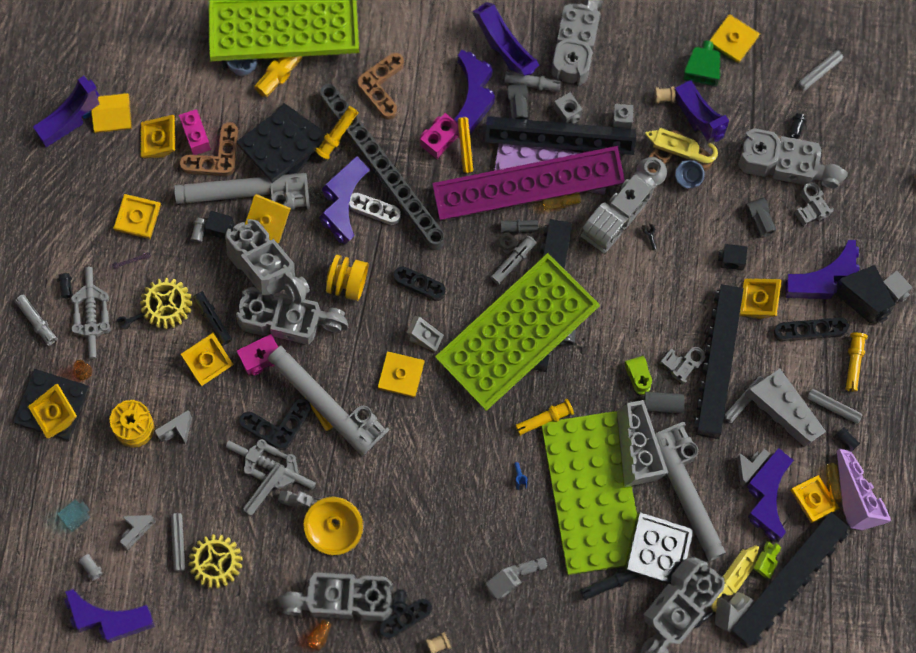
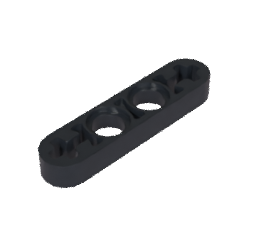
(811, 333)

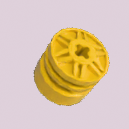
(347, 277)
(134, 433)

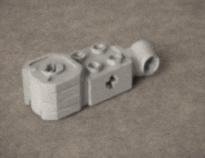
(576, 42)
(787, 159)
(611, 220)
(264, 261)
(285, 317)
(342, 597)
(681, 604)

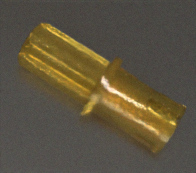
(561, 201)
(833, 482)

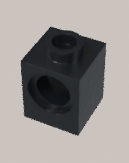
(218, 224)
(733, 257)

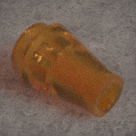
(83, 373)
(319, 635)

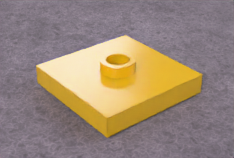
(734, 38)
(137, 216)
(270, 216)
(401, 374)

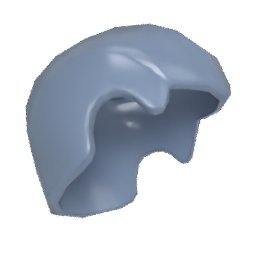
(242, 67)
(689, 174)

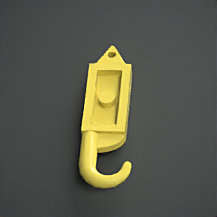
(680, 145)
(738, 572)

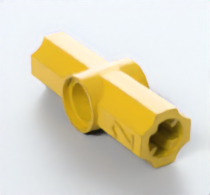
(276, 74)

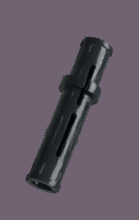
(211, 316)
(617, 579)

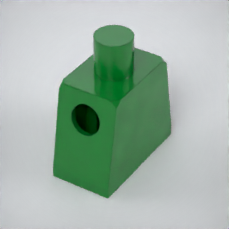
(704, 65)

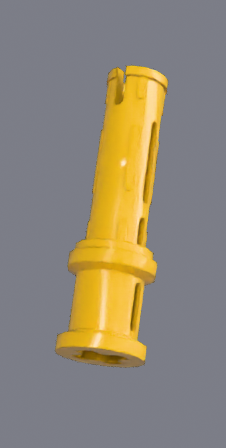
(332, 139)
(856, 353)
(553, 414)

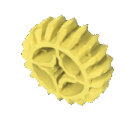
(158, 316)
(223, 559)

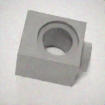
(568, 101)
(623, 116)
(897, 287)
(503, 583)

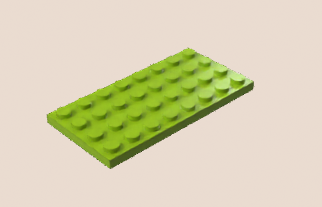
(281, 28)
(517, 331)
(589, 491)

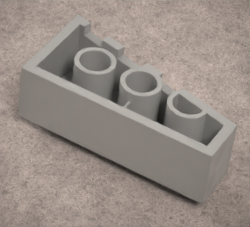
(786, 407)
(639, 446)

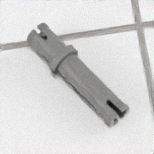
(532, 81)
(528, 244)
(40, 326)

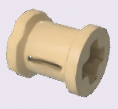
(664, 95)
(438, 643)

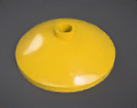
(326, 535)

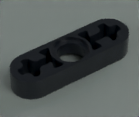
(434, 283)
(396, 631)

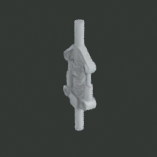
(90, 329)
(254, 456)

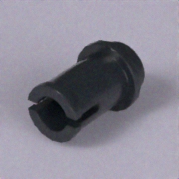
(797, 125)
(65, 285)
(847, 439)
(399, 605)

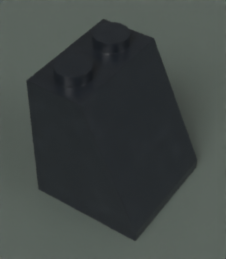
(866, 294)

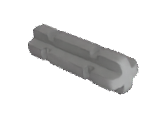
(529, 567)

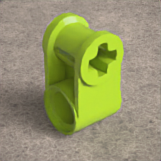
(638, 372)

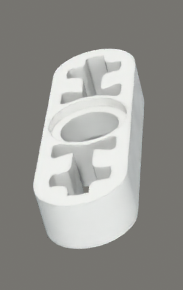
(371, 201)

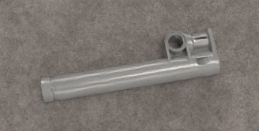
(289, 187)
(357, 432)
(672, 446)

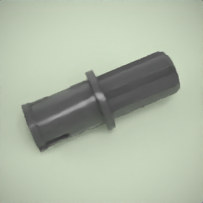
(519, 226)

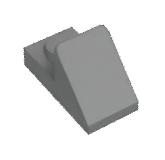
(424, 334)
(180, 424)
(747, 468)
(140, 526)
(731, 612)

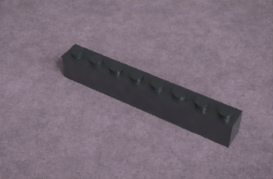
(559, 135)
(556, 246)
(719, 362)
(788, 581)

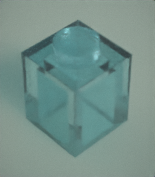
(74, 514)

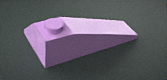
(858, 500)

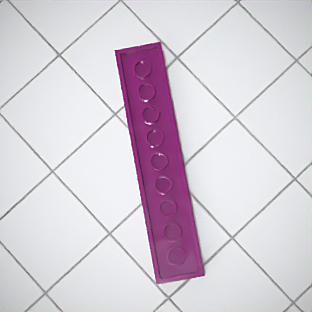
(528, 183)

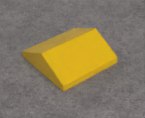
(112, 113)
(158, 137)
(760, 298)
(206, 359)
(52, 411)
(814, 499)

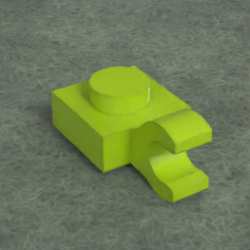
(766, 562)

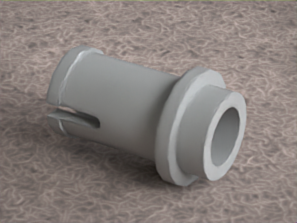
(198, 230)
(91, 568)

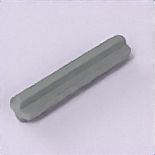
(820, 70)
(741, 403)
(834, 406)
(264, 489)
(178, 542)

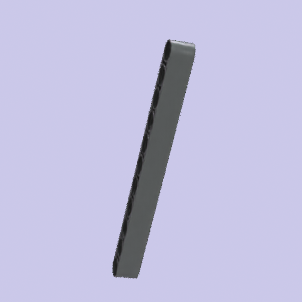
(385, 174)

